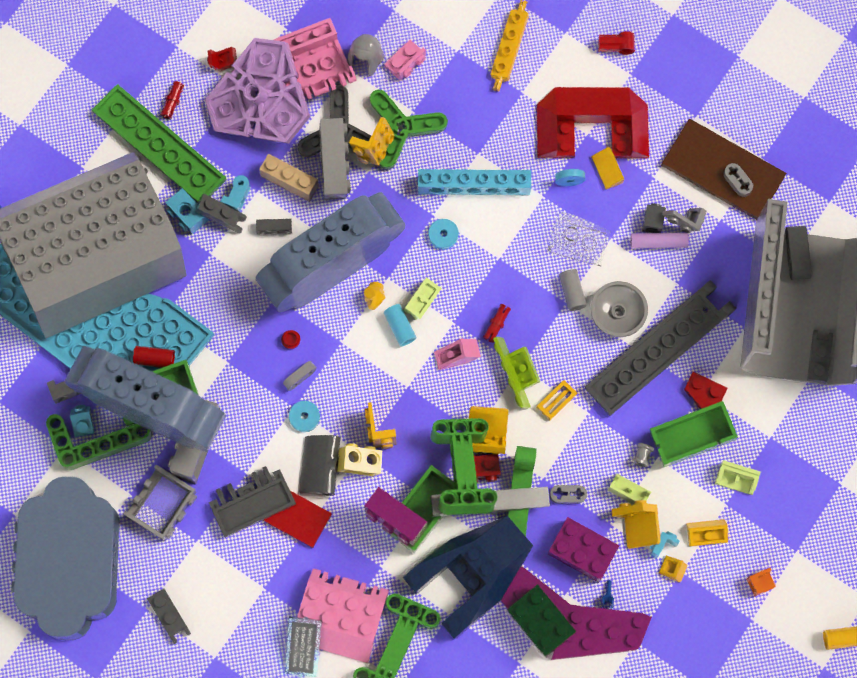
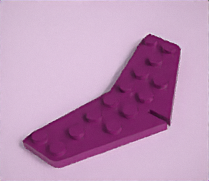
(597, 629)

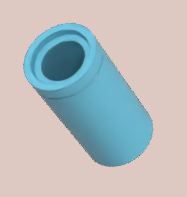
(399, 325)

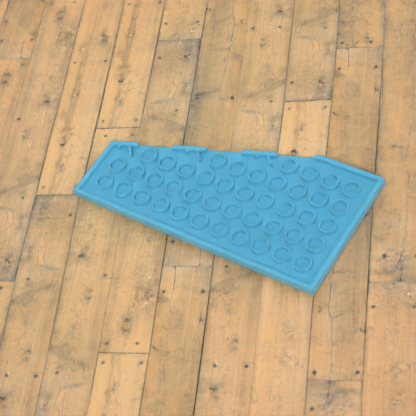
(141, 322)

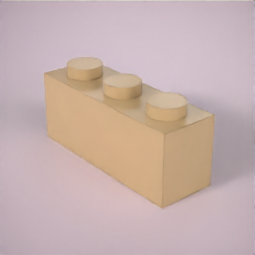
(289, 177)

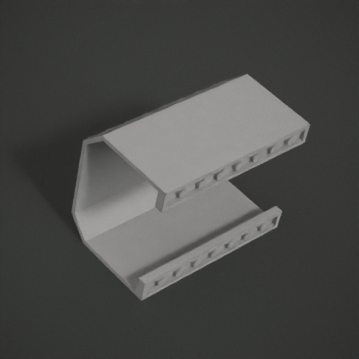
(91, 244)
(787, 311)

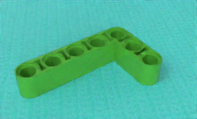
(95, 444)
(522, 478)

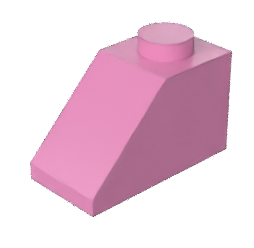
(457, 353)

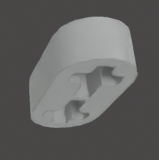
(734, 182)
(299, 375)
(568, 489)

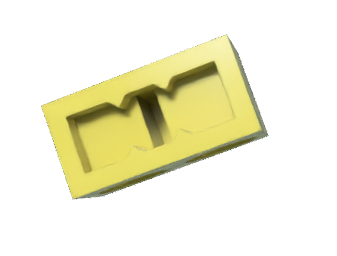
(360, 465)

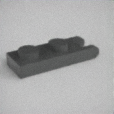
(220, 213)
(819, 358)
(168, 614)

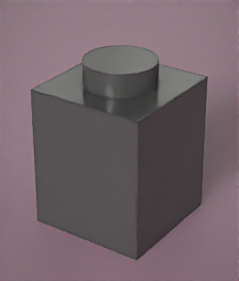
(653, 218)

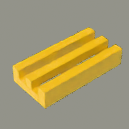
(546, 411)

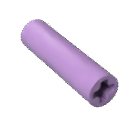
(659, 240)

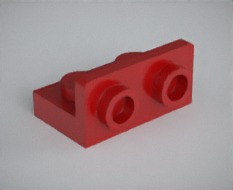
(487, 467)

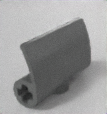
(320, 464)

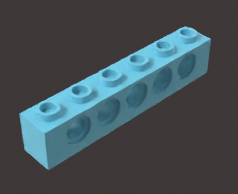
(474, 182)

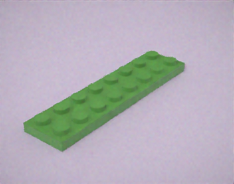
(158, 144)

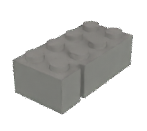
(333, 158)
(187, 461)

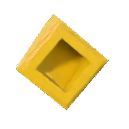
(673, 568)

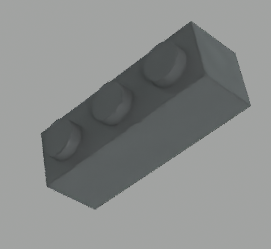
(274, 226)

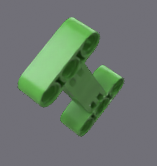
(463, 466)
(401, 636)

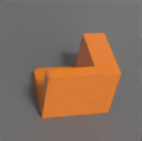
(761, 582)

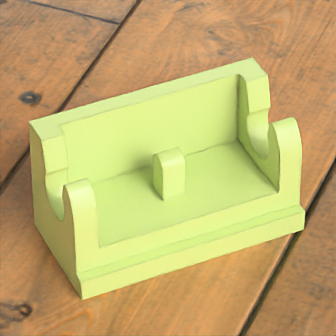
(422, 298)
(737, 477)
(628, 490)

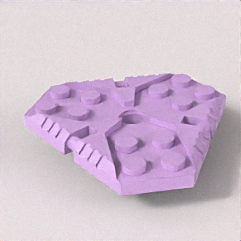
(276, 109)

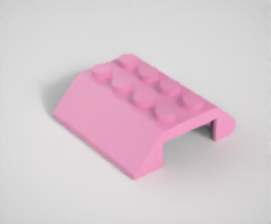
(318, 58)
(346, 614)

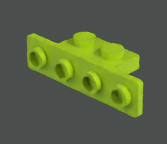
(519, 370)

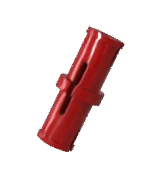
(172, 100)
(497, 323)

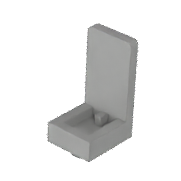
(692, 222)

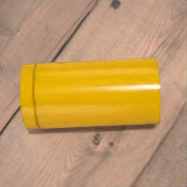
(840, 637)

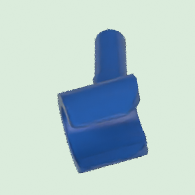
(608, 598)

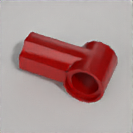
(622, 42)

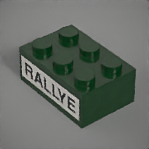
(540, 621)

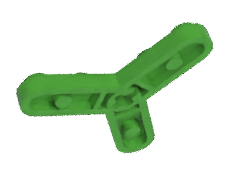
(414, 125)

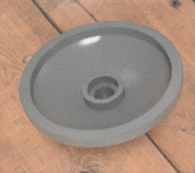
(621, 297)

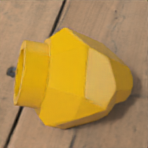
(374, 295)

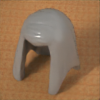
(366, 48)

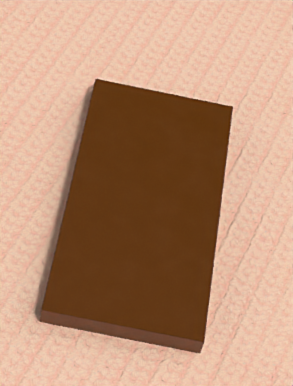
(702, 158)

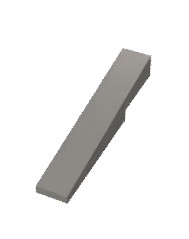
(508, 500)

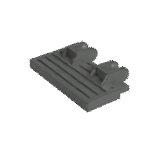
(253, 504)

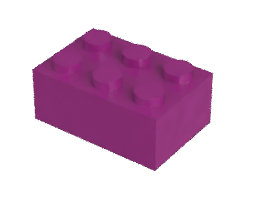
(395, 517)
(583, 550)

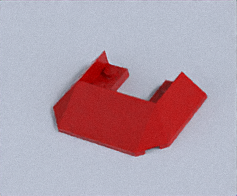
(611, 105)

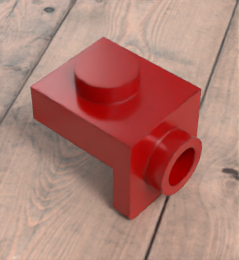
(222, 59)

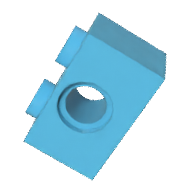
(180, 202)

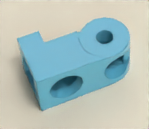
(238, 193)

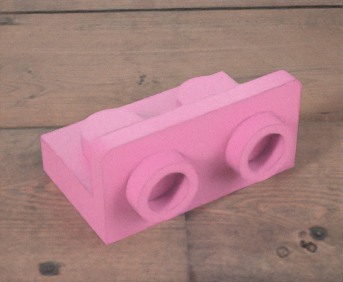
(405, 59)

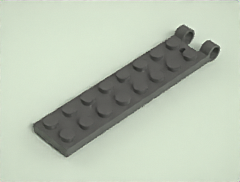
(657, 350)

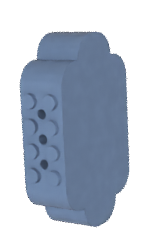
(330, 251)
(145, 398)
(66, 558)

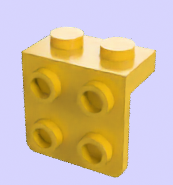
(376, 148)
(496, 436)
(384, 438)
(640, 523)

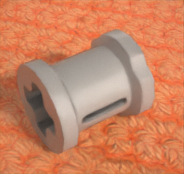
(642, 455)

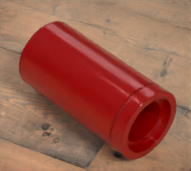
(153, 356)

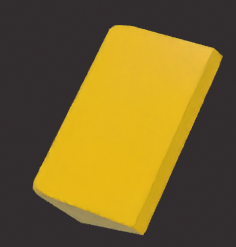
(608, 168)
(707, 532)

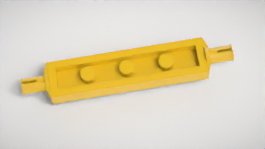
(509, 45)

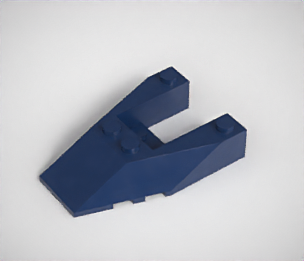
(482, 562)

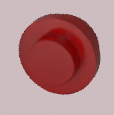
(290, 339)

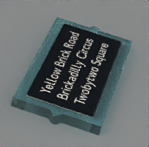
(302, 646)

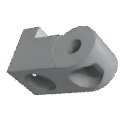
(60, 391)

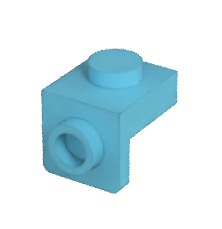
(82, 420)
(664, 537)

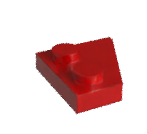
(704, 391)

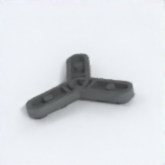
(339, 108)

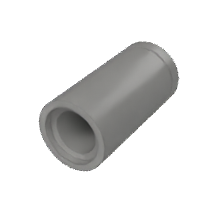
(572, 290)

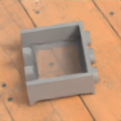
(161, 503)

